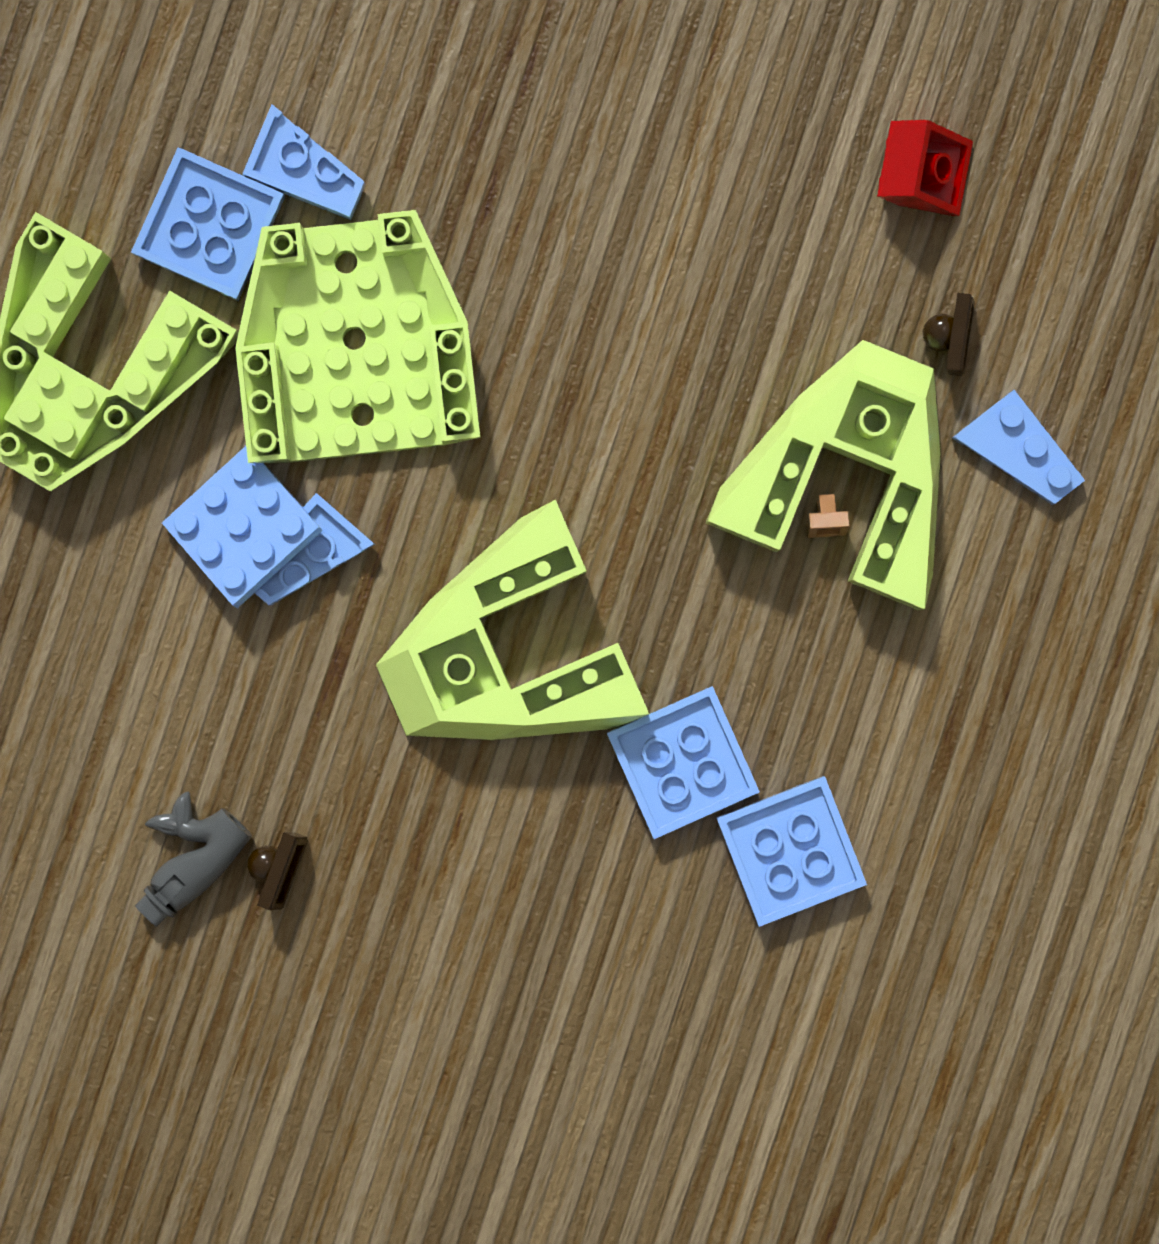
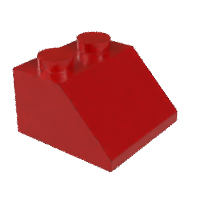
(925, 167)

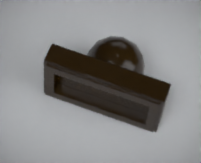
(952, 334)
(277, 869)

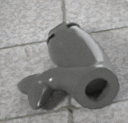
(191, 873)

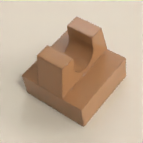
(826, 520)

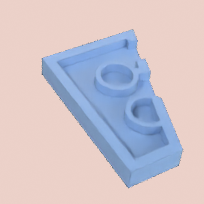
(301, 168)
(1022, 448)
(328, 550)

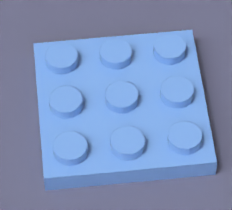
(207, 223)
(241, 527)
(683, 762)
(791, 851)

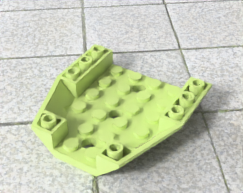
(304, 380)

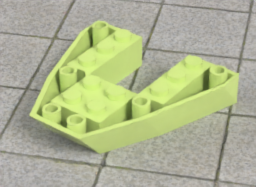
(874, 412)
(50, 413)
(447, 671)

